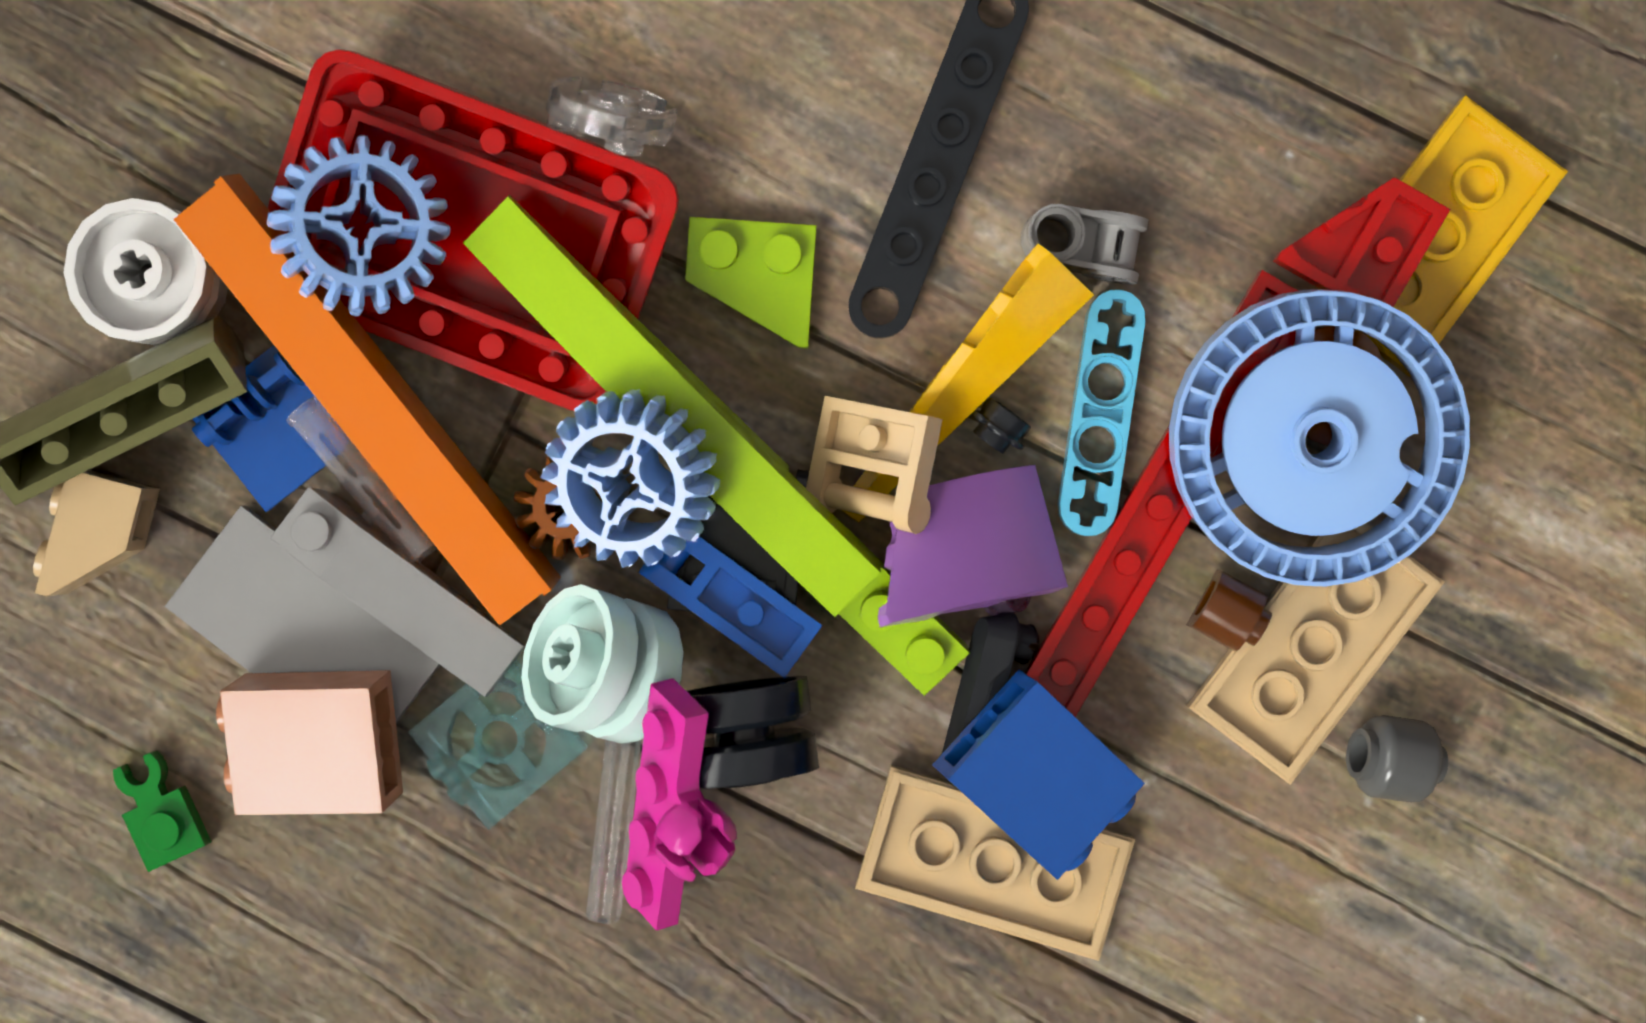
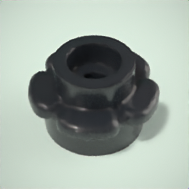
(1000, 426)

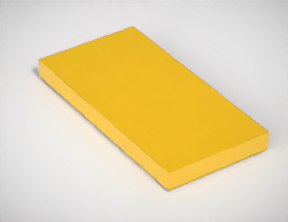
(1494, 191)

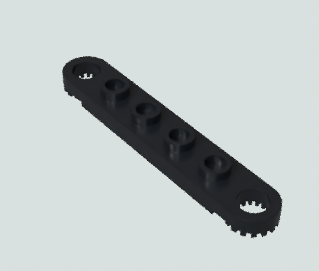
(936, 164)

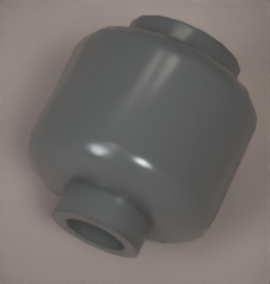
(1396, 758)

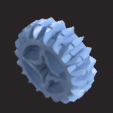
(329, 224)
(582, 466)

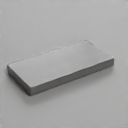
(286, 619)

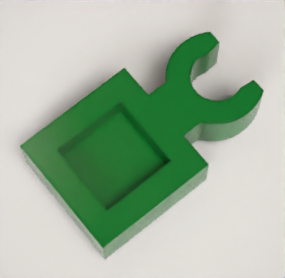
(164, 821)

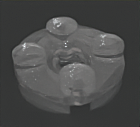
(616, 113)

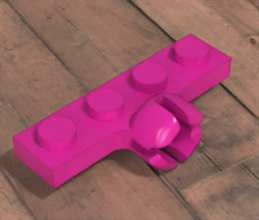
(670, 813)

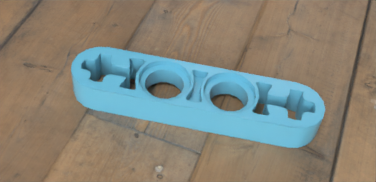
(1109, 414)

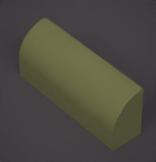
(120, 409)

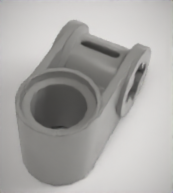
(1092, 241)

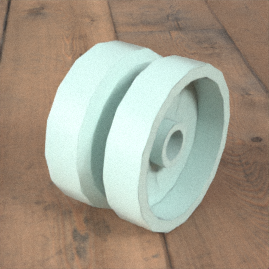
(595, 662)

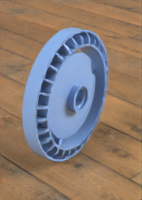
(1359, 468)

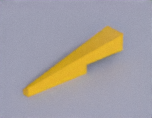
(1013, 327)

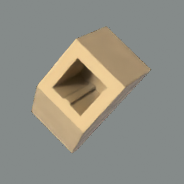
(93, 530)

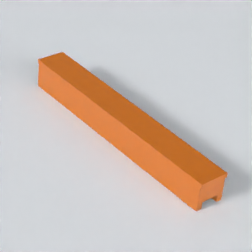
(369, 402)

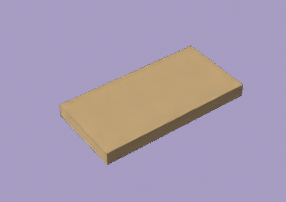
(1311, 660)
(952, 859)

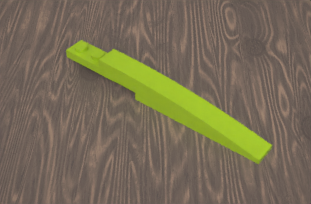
(754, 479)

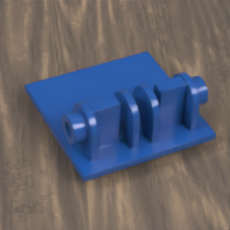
(255, 435)

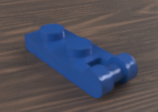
(737, 605)

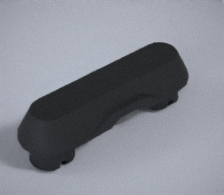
(987, 667)

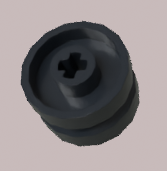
(744, 742)

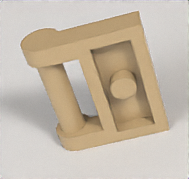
(879, 442)

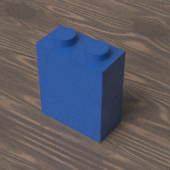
(1039, 774)

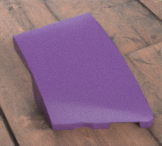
(981, 547)

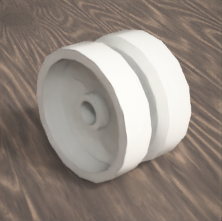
(111, 279)

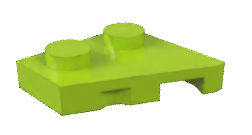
(756, 271)

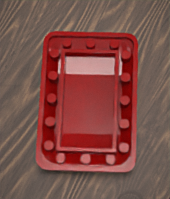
(590, 200)

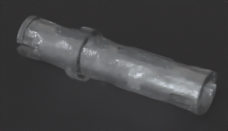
(360, 480)

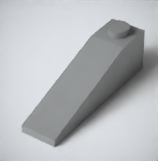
(402, 595)

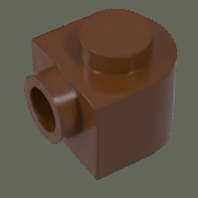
(1231, 612)

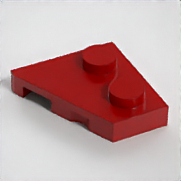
(1369, 244)

